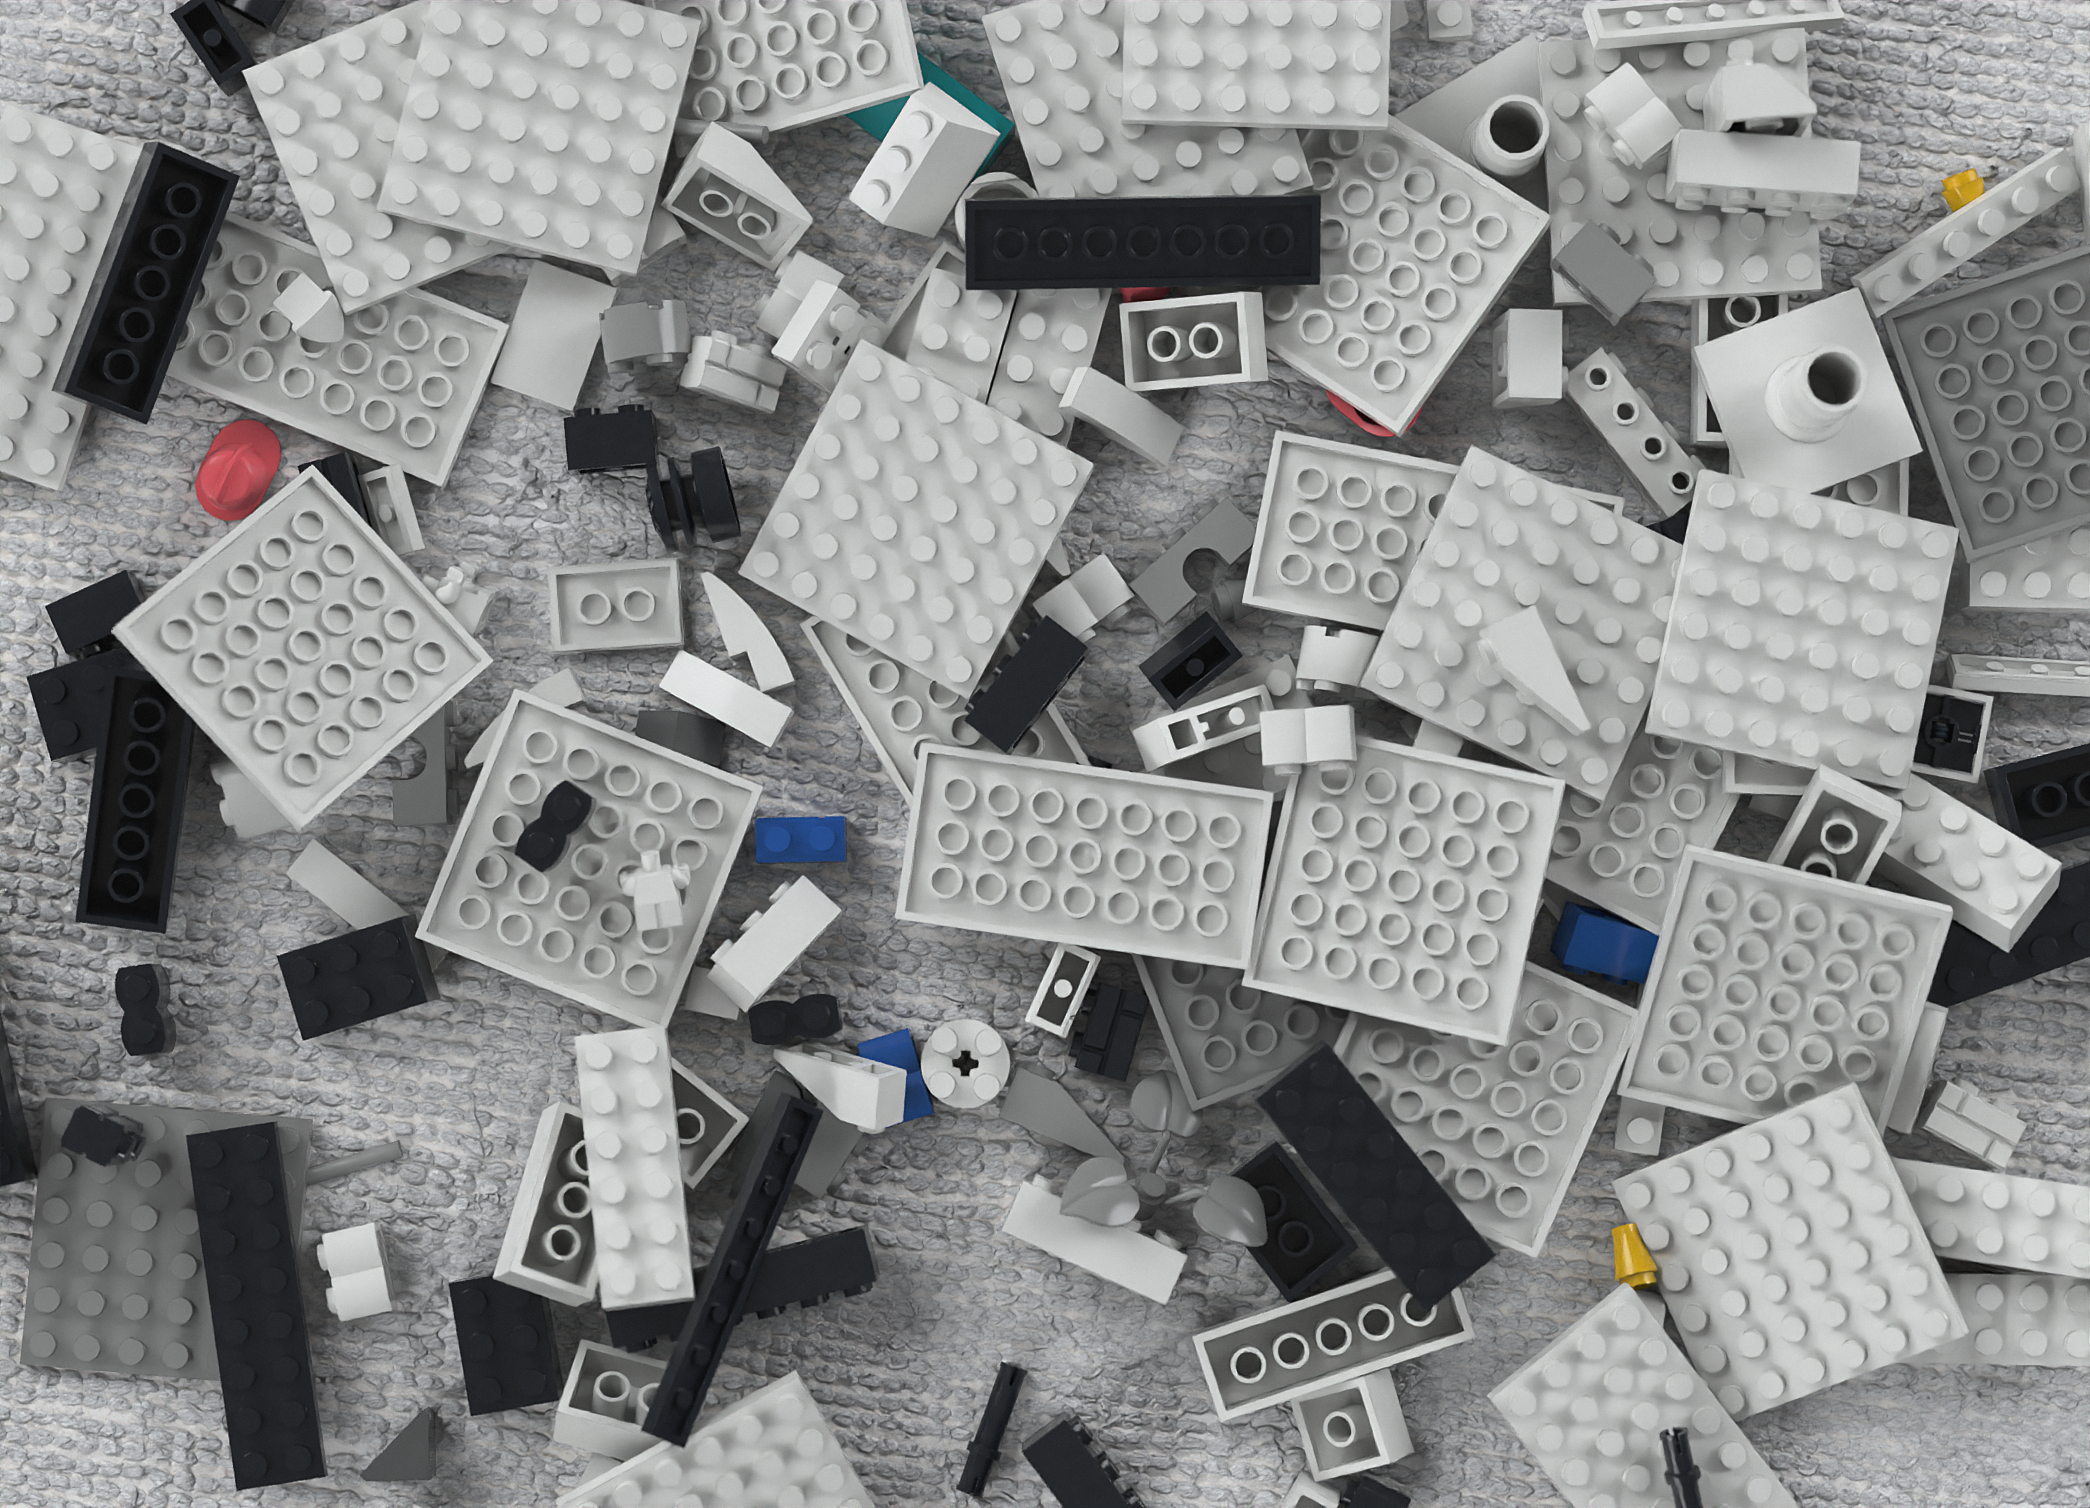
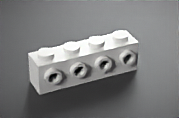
(1632, 433)

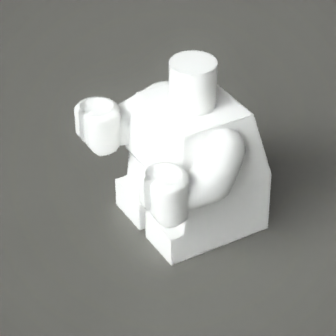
(461, 597)
(656, 892)

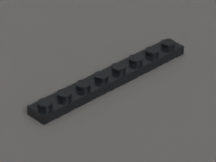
(732, 1270)

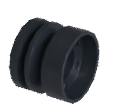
(692, 500)

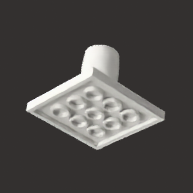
(1493, 120)
(1808, 396)

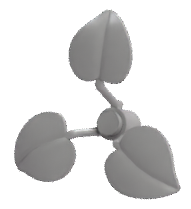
(1106, 1198)

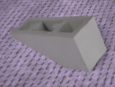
(1049, 1110)

